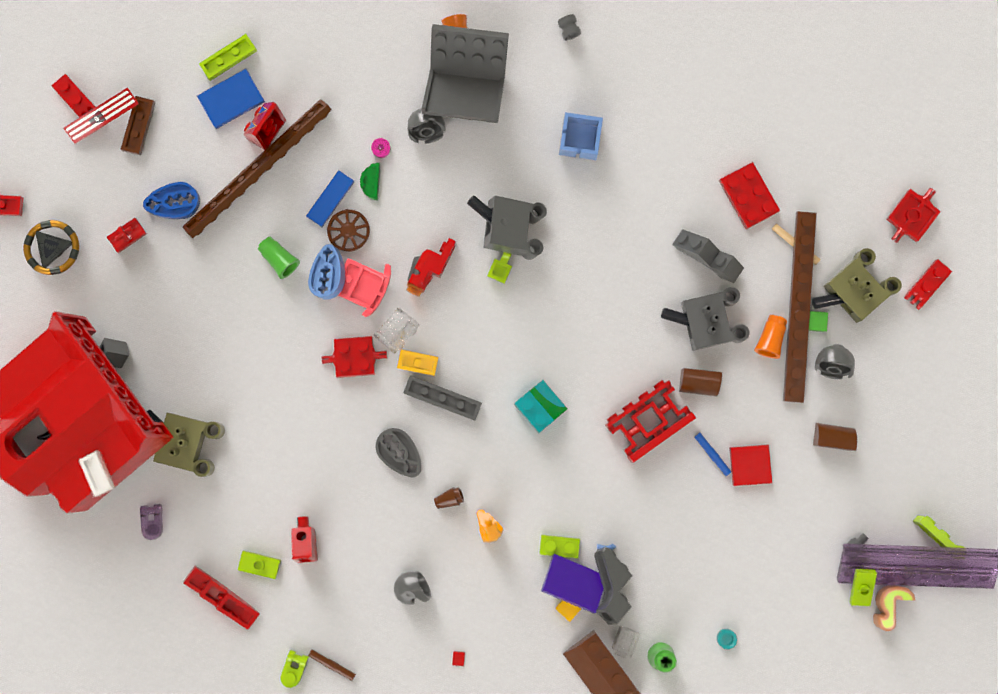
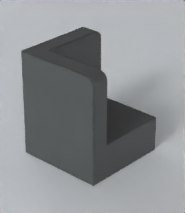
(115, 351)

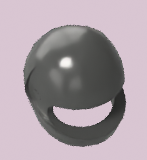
(409, 586)

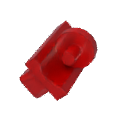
(126, 235)

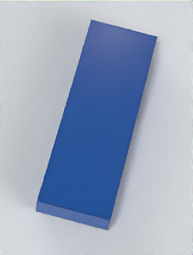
(330, 198)

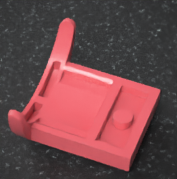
(365, 285)

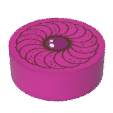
(380, 148)

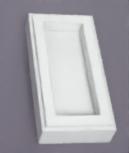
(96, 473)

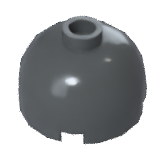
(425, 127)
(835, 362)

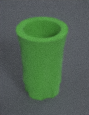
(278, 257)
(658, 652)

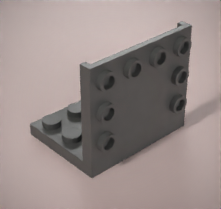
(466, 73)

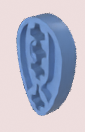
(336, 275)

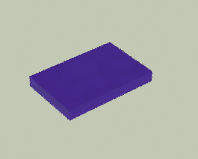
(573, 583)

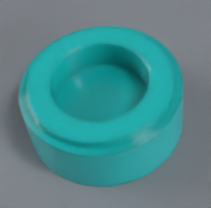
(726, 639)

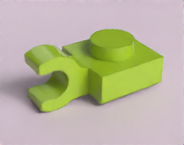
(500, 269)

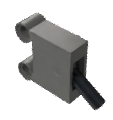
(508, 225)

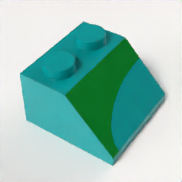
(540, 406)

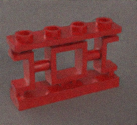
(658, 432)

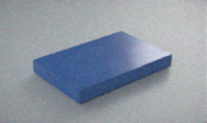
(230, 98)

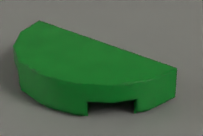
(370, 181)

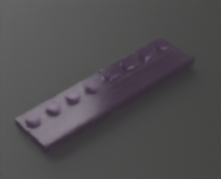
(921, 565)

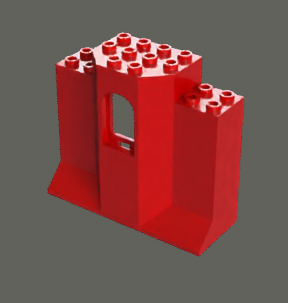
(83, 407)

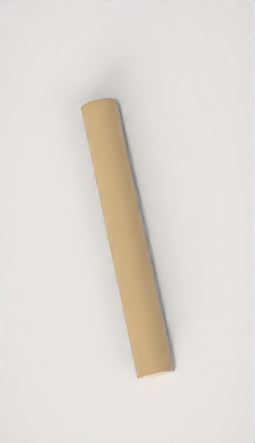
(790, 239)

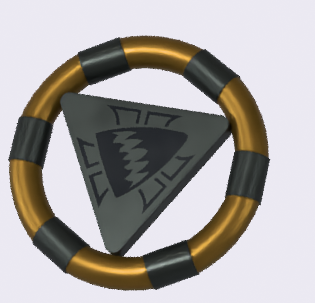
(51, 247)

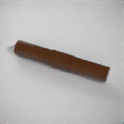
(332, 665)

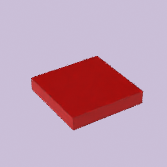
(750, 465)

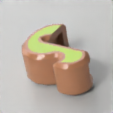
(886, 603)

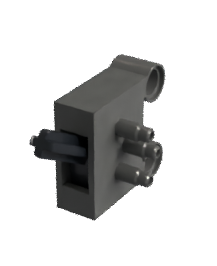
(707, 320)

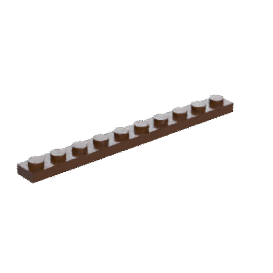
(252, 172)
(799, 307)

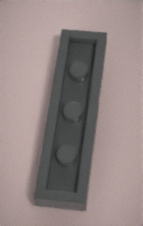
(442, 398)

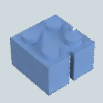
(580, 136)

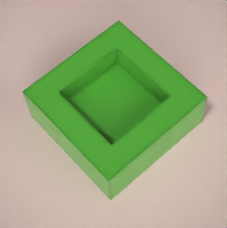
(818, 321)

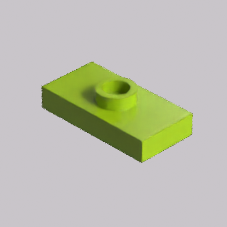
(259, 564)
(863, 587)

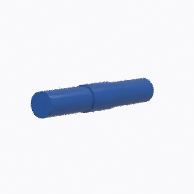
(712, 454)

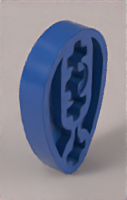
(177, 211)

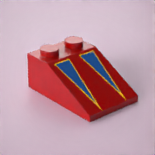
(265, 125)

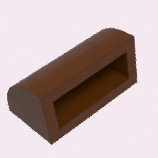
(700, 382)
(835, 437)

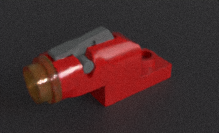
(428, 264)

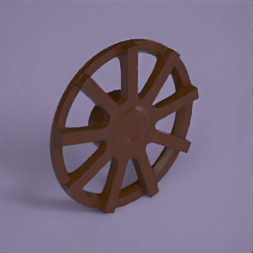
(348, 230)

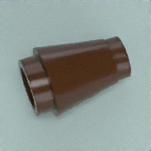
(450, 498)

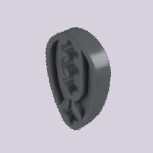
(389, 457)

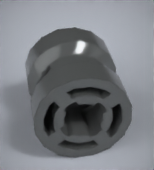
(569, 27)

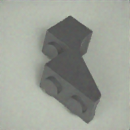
(705, 252)
(613, 577)

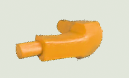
(489, 527)

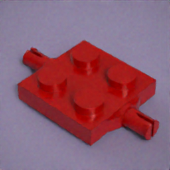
(913, 215)
(354, 357)

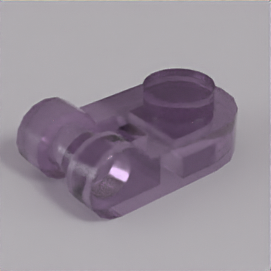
(154, 528)

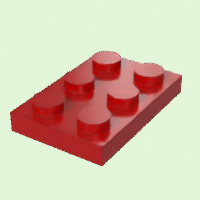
(749, 195)

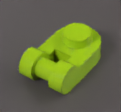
(291, 675)

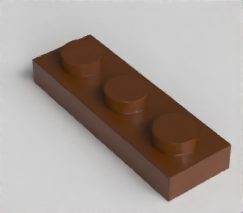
(138, 126)

